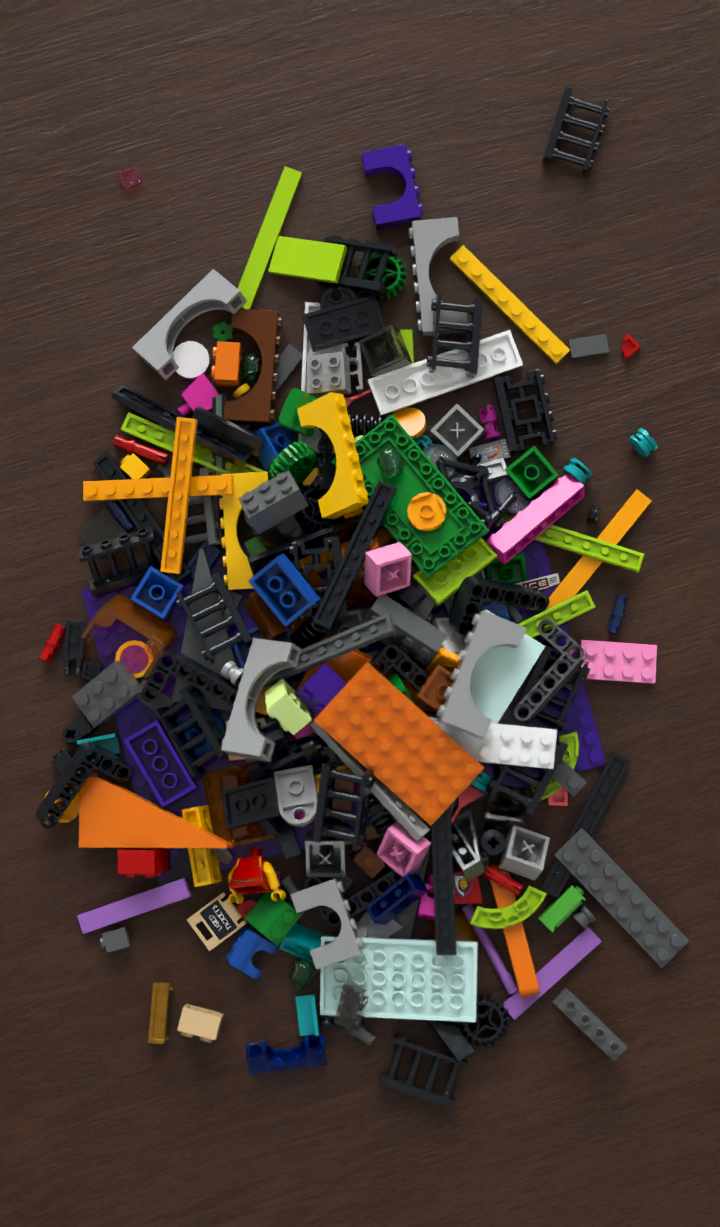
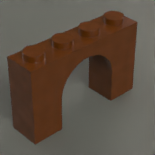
(265, 618)

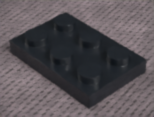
(250, 803)

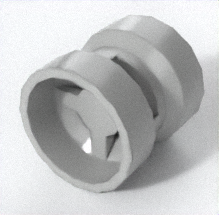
(232, 672)

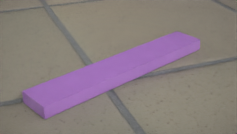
(134, 905)
(554, 970)

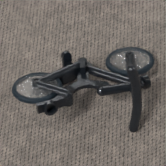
(506, 493)

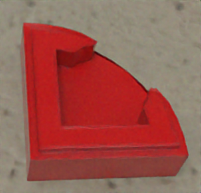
(629, 346)

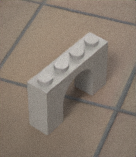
(347, 943)

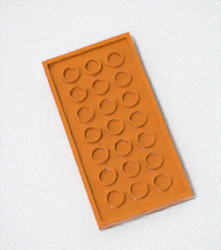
(399, 743)

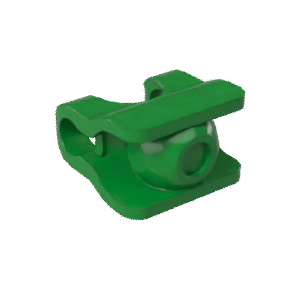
(289, 415)

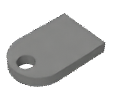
(296, 793)

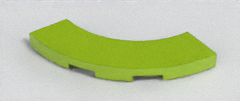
(569, 757)
(511, 914)

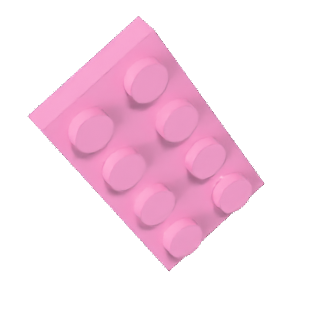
(620, 661)

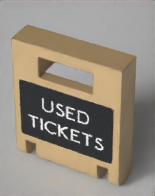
(219, 919)

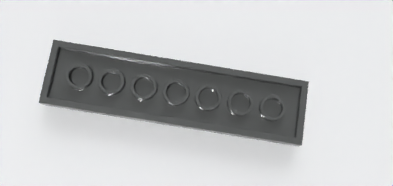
(621, 897)

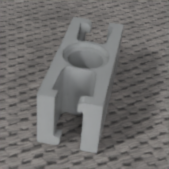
(355, 361)

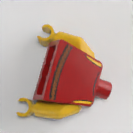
(252, 876)

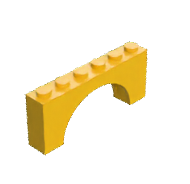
(348, 487)
(236, 560)

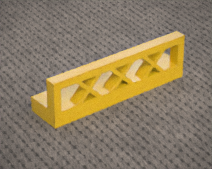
(201, 861)

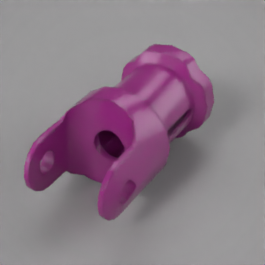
(489, 421)

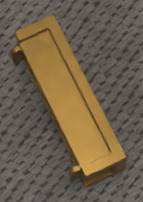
(159, 1013)

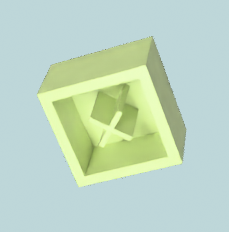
(286, 707)

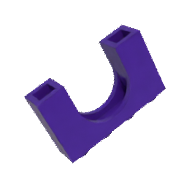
(394, 161)

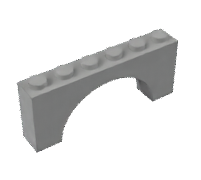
(427, 239)
(209, 294)
(263, 662)
(459, 708)

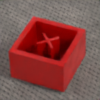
(143, 861)

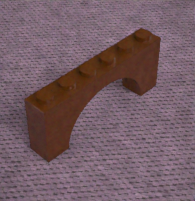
(257, 405)

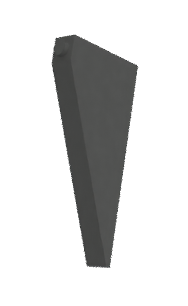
(191, 643)

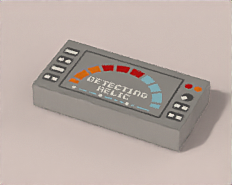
(491, 451)

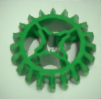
(388, 274)
(296, 458)

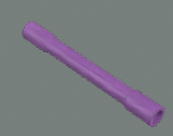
(505, 976)

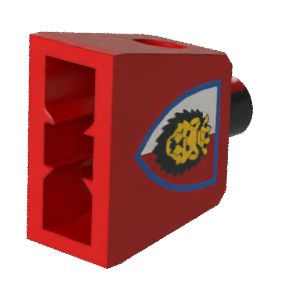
(465, 891)

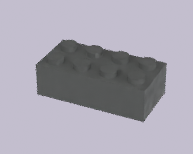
(413, 634)

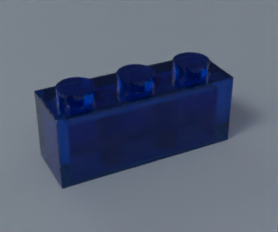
(396, 899)

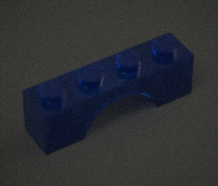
(264, 1058)

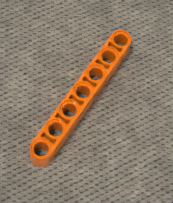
(516, 943)

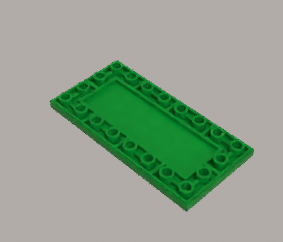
(461, 526)

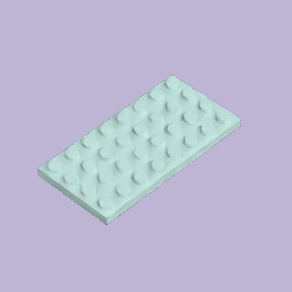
(406, 980)

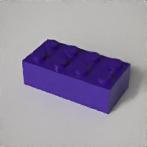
(160, 763)

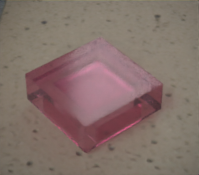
(130, 178)

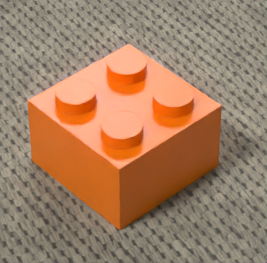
(227, 364)

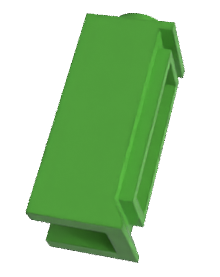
(562, 907)

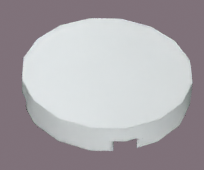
(191, 359)

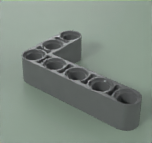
(553, 673)

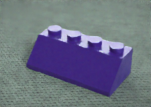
(320, 689)

